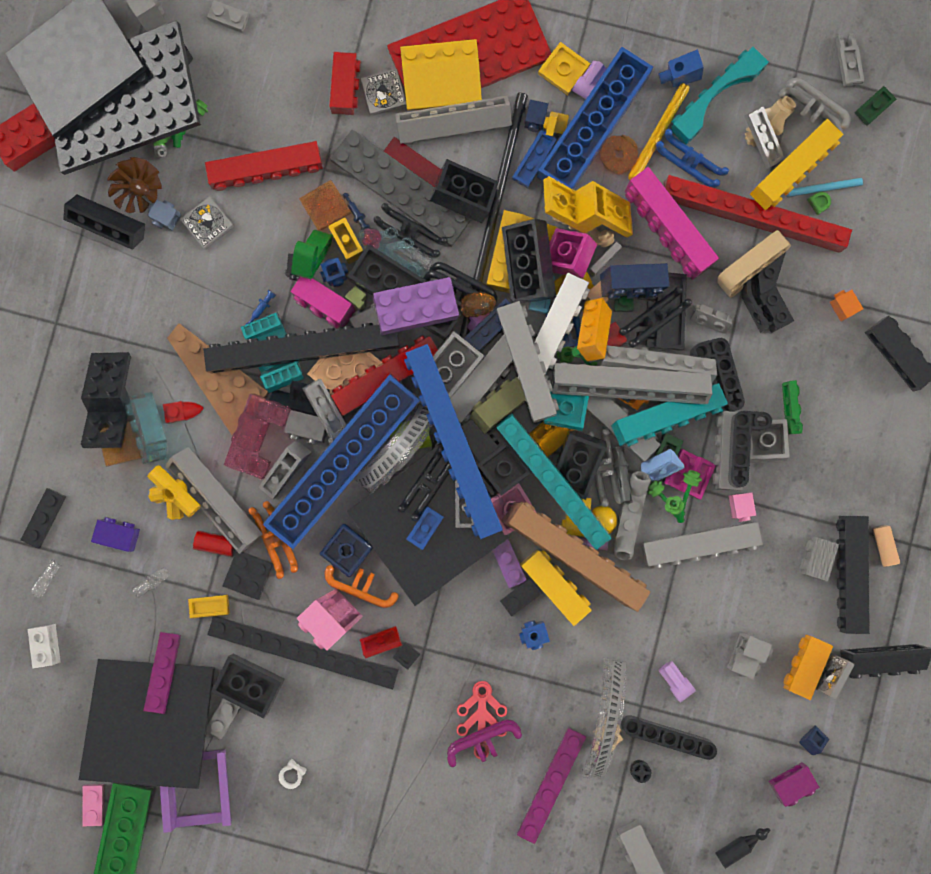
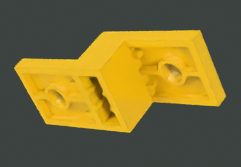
(587, 207)

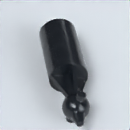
(740, 847)

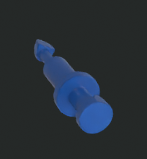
(262, 305)

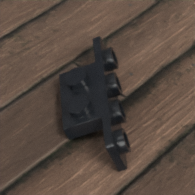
(295, 399)

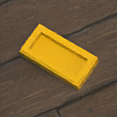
(208, 606)

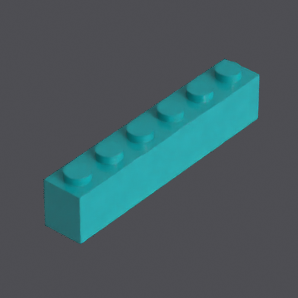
(664, 417)

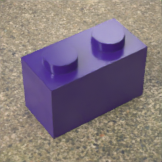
(115, 535)

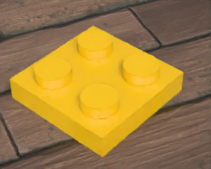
(563, 68)

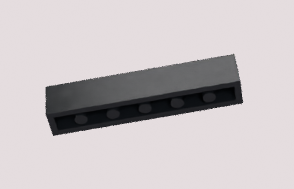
(853, 574)

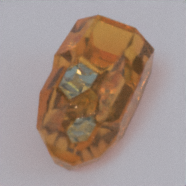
(477, 304)

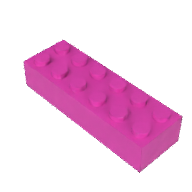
(670, 224)

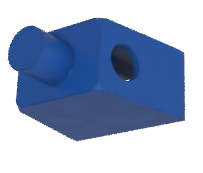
(683, 69)

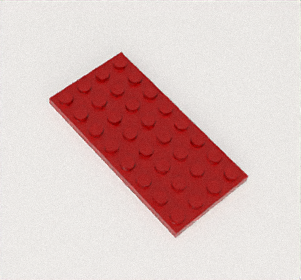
(505, 36)

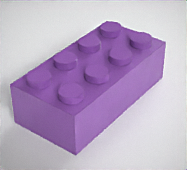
(415, 306)

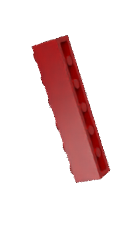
(264, 165)
(361, 388)

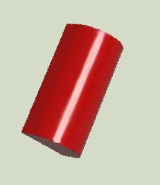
(212, 543)

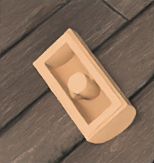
(886, 545)

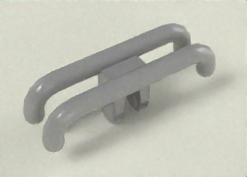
(816, 103)
(606, 469)

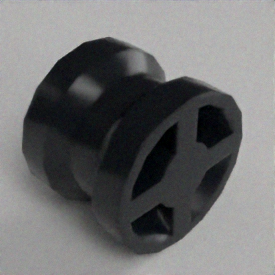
(643, 773)

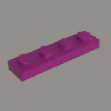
(162, 673)

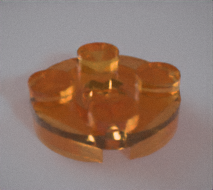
(619, 143)

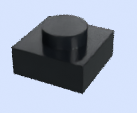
(406, 655)

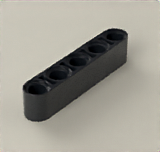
(677, 741)

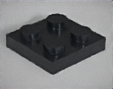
(247, 575)

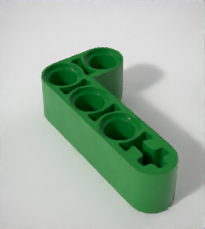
(310, 254)

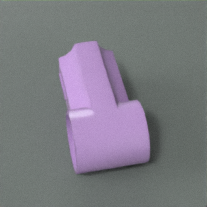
(586, 83)
(679, 684)

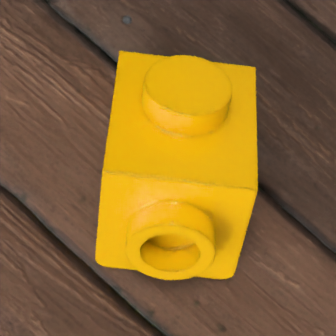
(556, 123)

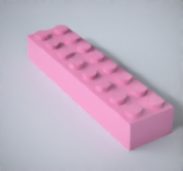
(329, 618)

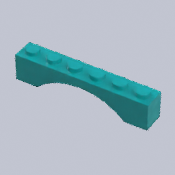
(745, 70)

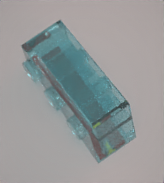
(147, 427)

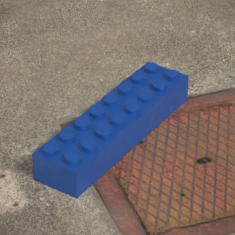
(596, 119)

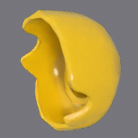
(607, 517)

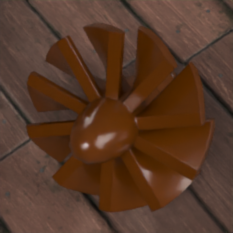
(137, 179)

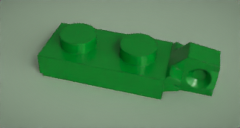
(792, 407)

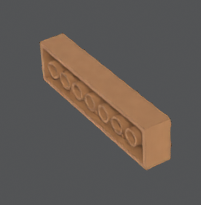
(573, 554)

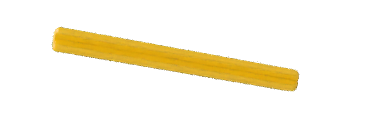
(659, 130)

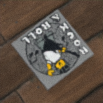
(383, 92)
(207, 222)
(834, 675)

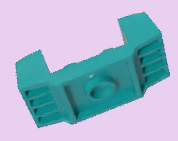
(279, 375)

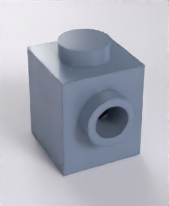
(164, 215)

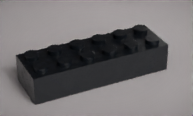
(379, 273)

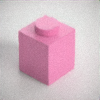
(742, 506)

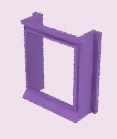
(168, 800)

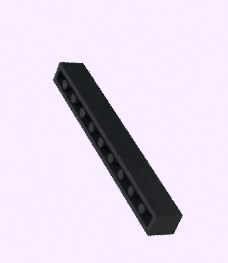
(297, 348)

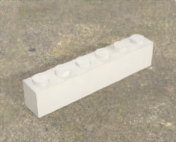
(559, 319)

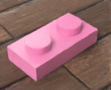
(93, 804)

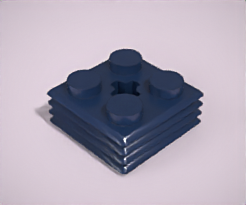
(334, 553)

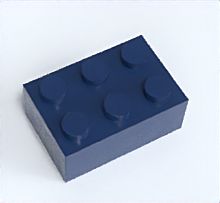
(634, 280)

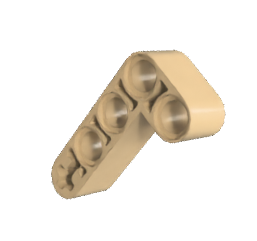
(751, 263)

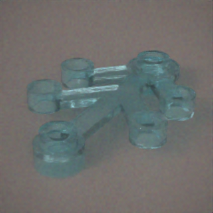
(388, 249)

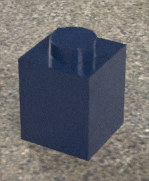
(536, 115)

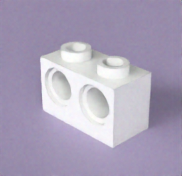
(44, 646)

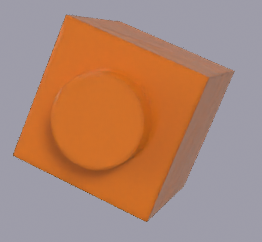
(846, 304)

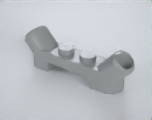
(630, 517)

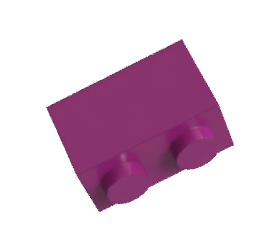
(794, 784)

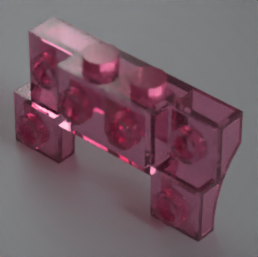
(251, 433)

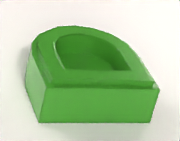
(820, 202)

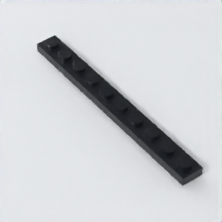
(303, 652)

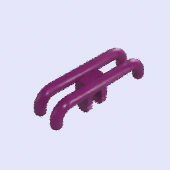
(481, 736)

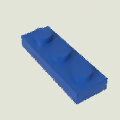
(534, 159)

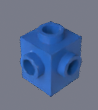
(329, 267)
(540, 638)

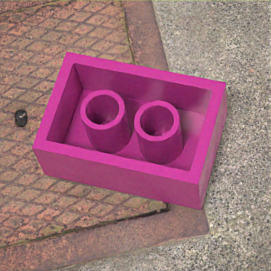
(322, 302)

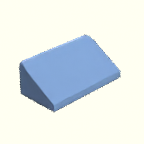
(662, 465)

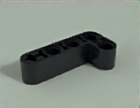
(723, 375)
(745, 449)

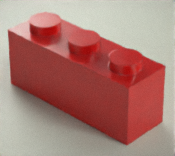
(344, 83)

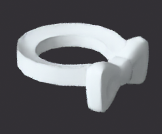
(300, 772)

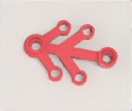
(481, 714)

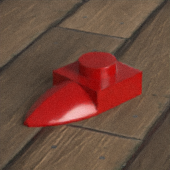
(181, 411)

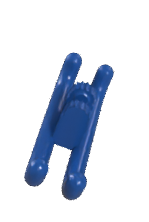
(690, 160)

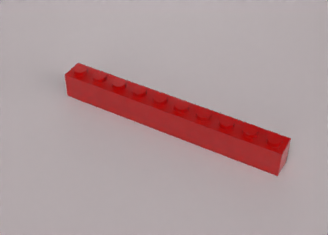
(753, 214)

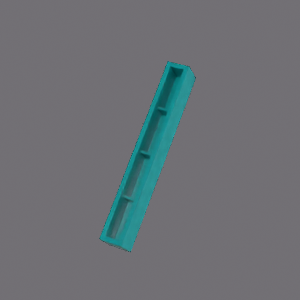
(553, 481)

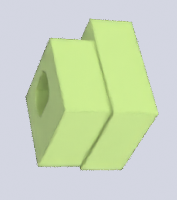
(357, 298)

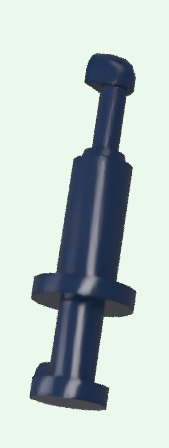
(358, 217)

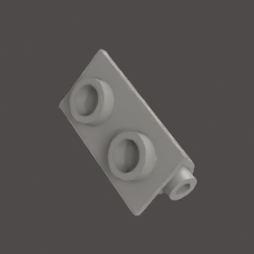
(719, 322)

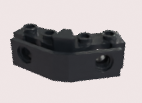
(768, 299)

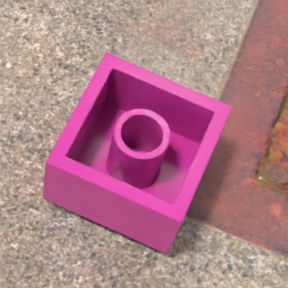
(571, 252)

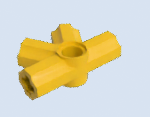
(173, 493)

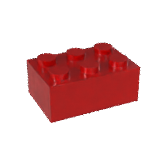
(24, 138)

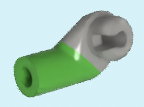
(160, 148)

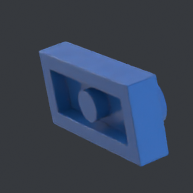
(425, 528)

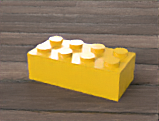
(557, 589)

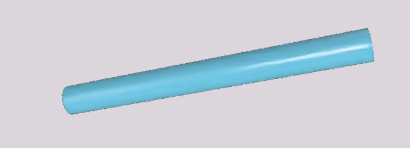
(826, 187)

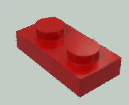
(380, 642)

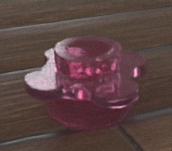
(375, 235)

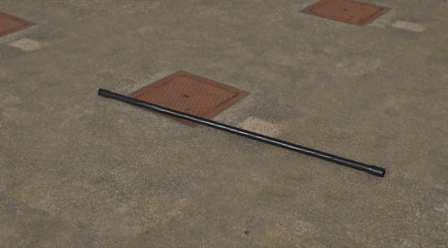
(519, 108)

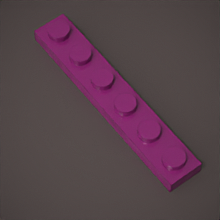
(551, 785)

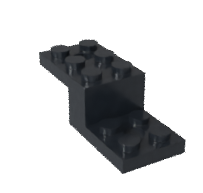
(105, 400)

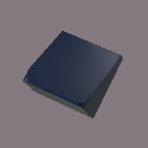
(814, 741)

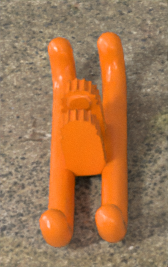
(272, 541)
(329, 571)

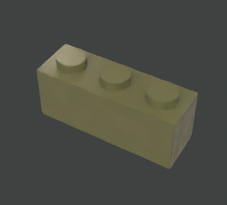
(498, 405)

